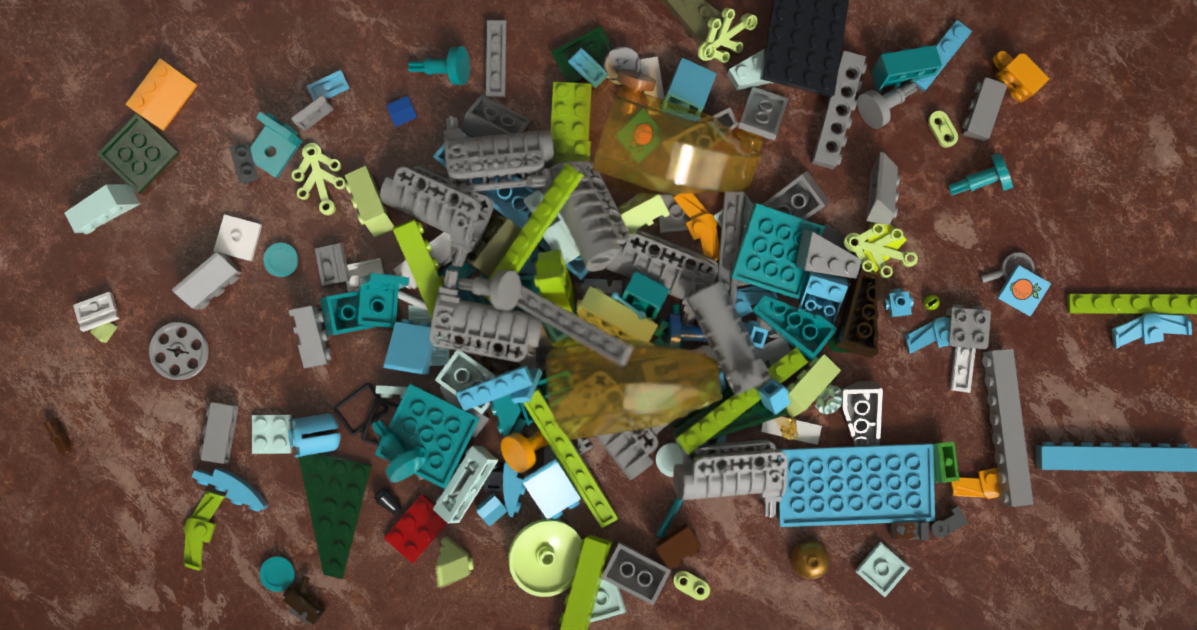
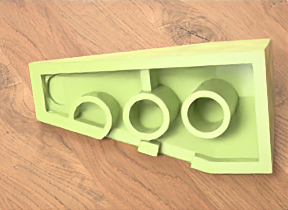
(452, 562)

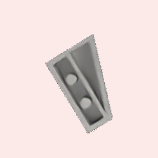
(311, 336)

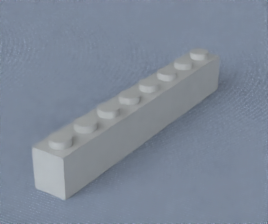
(1007, 428)

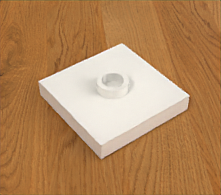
(238, 237)

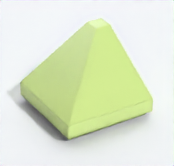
(104, 332)

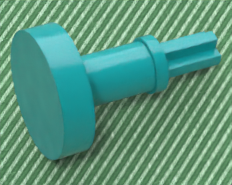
(455, 65)
(982, 178)
(403, 462)

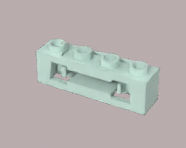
(465, 484)

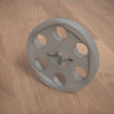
(172, 357)

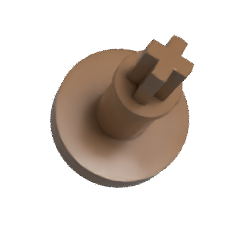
(636, 80)

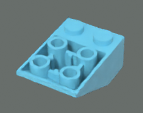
(823, 295)

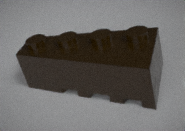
(859, 320)

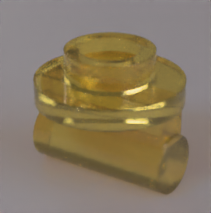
(790, 432)

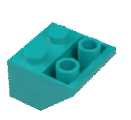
(507, 413)

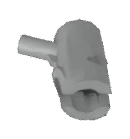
(602, 285)

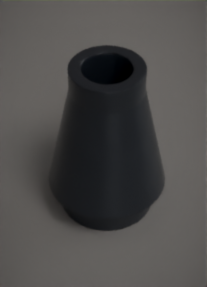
(387, 500)

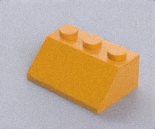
(161, 94)

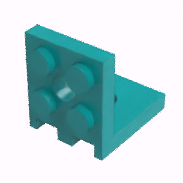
(274, 135)
(379, 289)

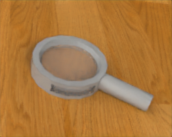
(1008, 266)

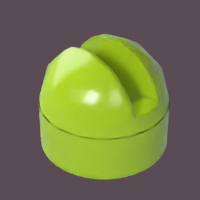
(929, 298)

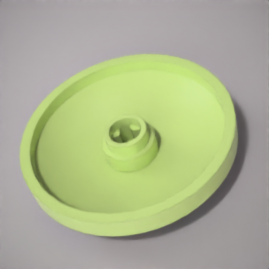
(544, 557)

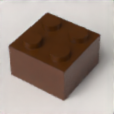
(678, 546)

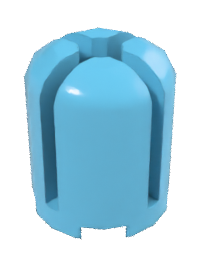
(313, 444)

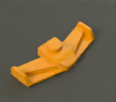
(701, 225)
(984, 486)

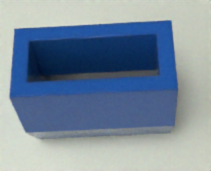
(401, 111)

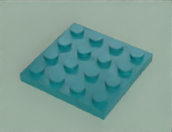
(771, 251)
(435, 430)

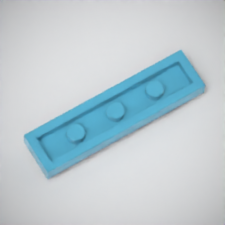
(946, 49)
(495, 388)

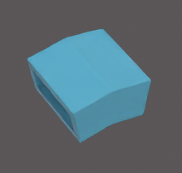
(491, 509)

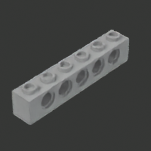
(821, 156)

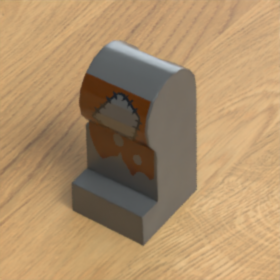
(948, 523)
(910, 530)

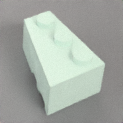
(747, 73)
(101, 207)

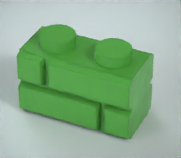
(945, 462)

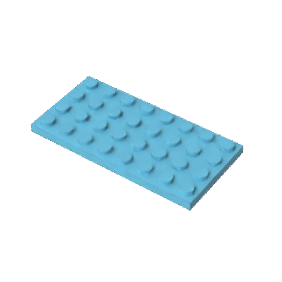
(858, 485)

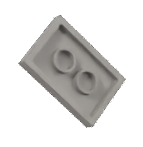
(763, 113)

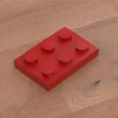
(416, 529)

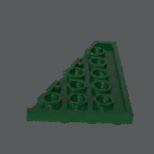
(335, 500)

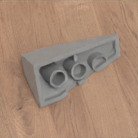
(863, 411)

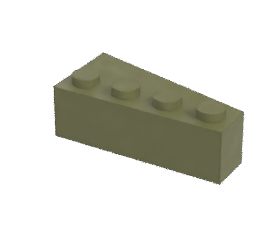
(695, 17)

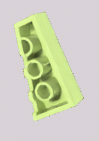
(614, 316)

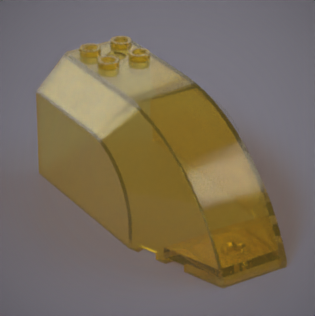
(672, 148)
(653, 387)

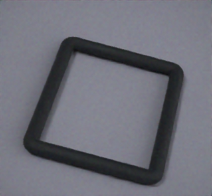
(352, 396)
(370, 418)

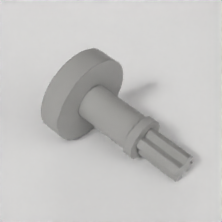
(876, 108)
(503, 289)

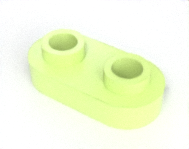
(944, 128)
(692, 584)

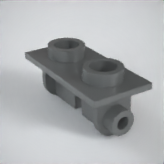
(243, 163)

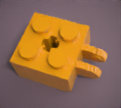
(1019, 74)

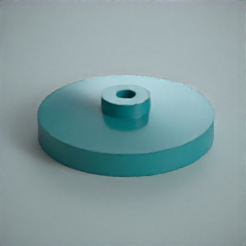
(281, 259)
(277, 573)

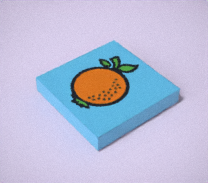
(1023, 290)

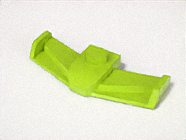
(200, 529)

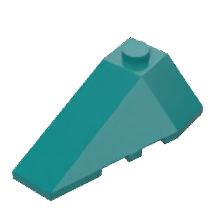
(796, 326)

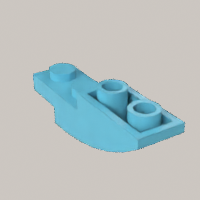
(238, 489)
(512, 489)

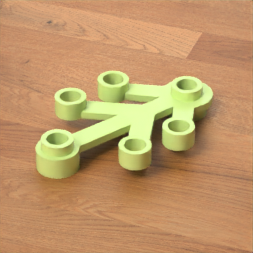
(707, 49)
(318, 176)
(877, 249)

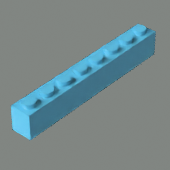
(1116, 457)

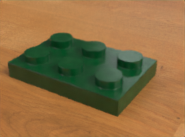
(593, 43)

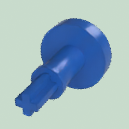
(677, 332)

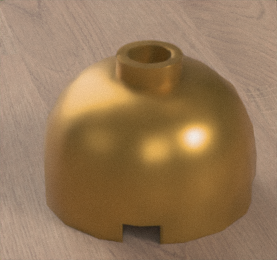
(810, 559)

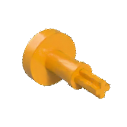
(520, 451)

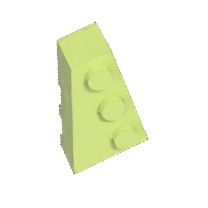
(368, 201)
(642, 211)
(810, 384)

